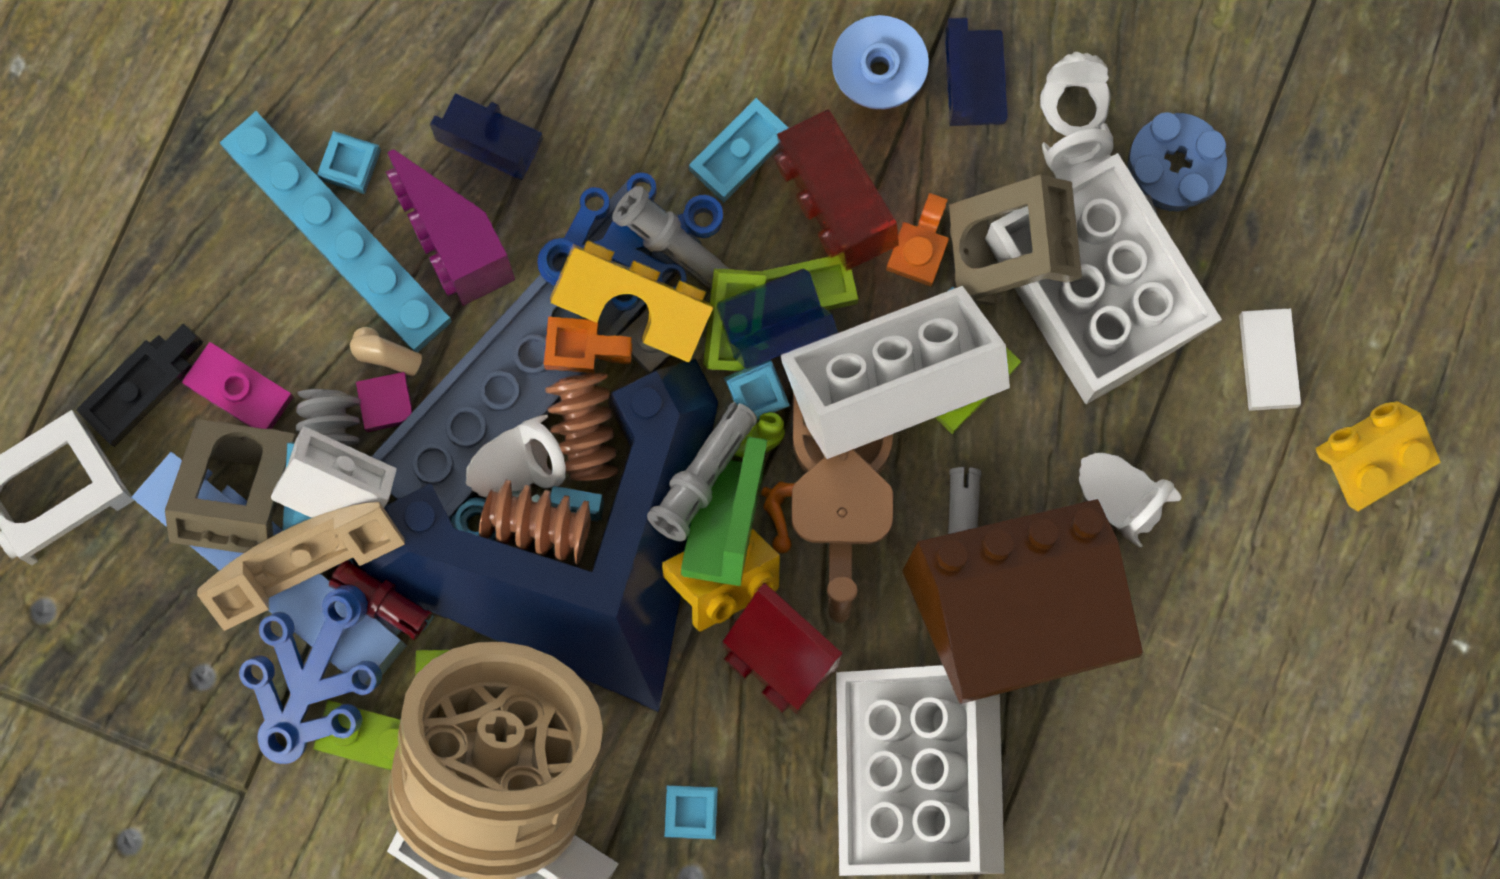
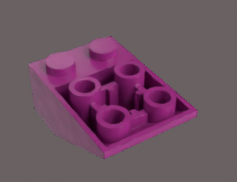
(466, 246)

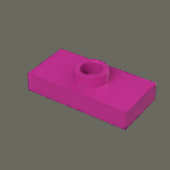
(237, 388)

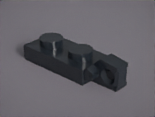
(139, 384)

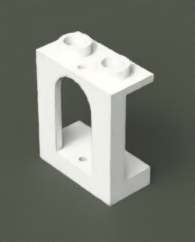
(105, 491)

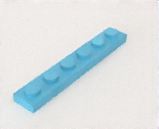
(336, 232)

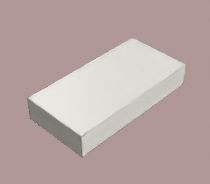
(1269, 359)

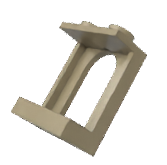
(1052, 237)
(221, 523)

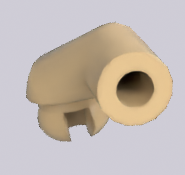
(372, 349)

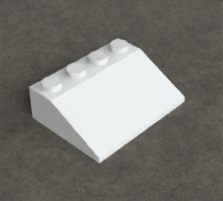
(1133, 291)
(917, 776)

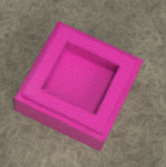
(384, 401)

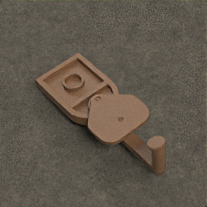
(840, 505)

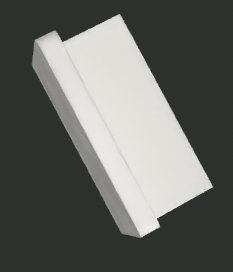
(330, 476)

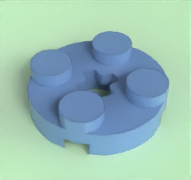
(1201, 147)

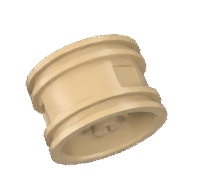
(493, 760)

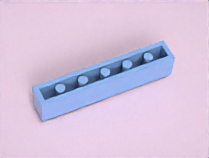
(365, 641)

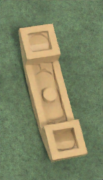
(295, 555)

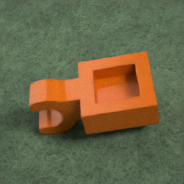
(919, 246)
(576, 346)

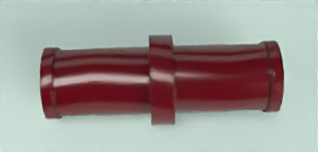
(383, 600)

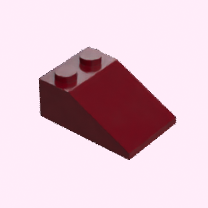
(780, 651)

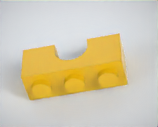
(593, 279)

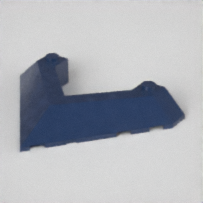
(600, 623)

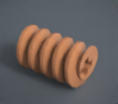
(583, 427)
(535, 521)

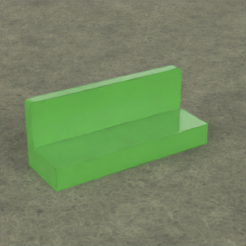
(723, 530)

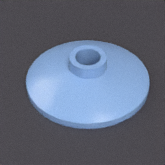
(884, 41)

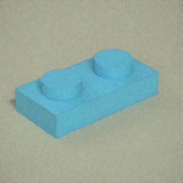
(738, 150)

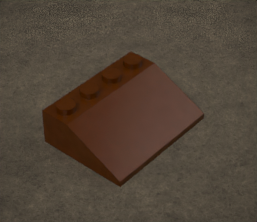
(1025, 600)

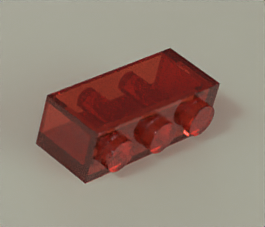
(836, 191)

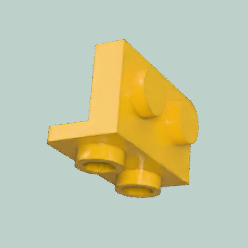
(1379, 453)
(719, 601)

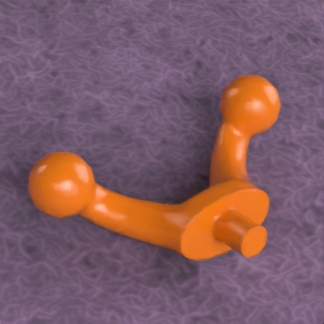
(772, 505)

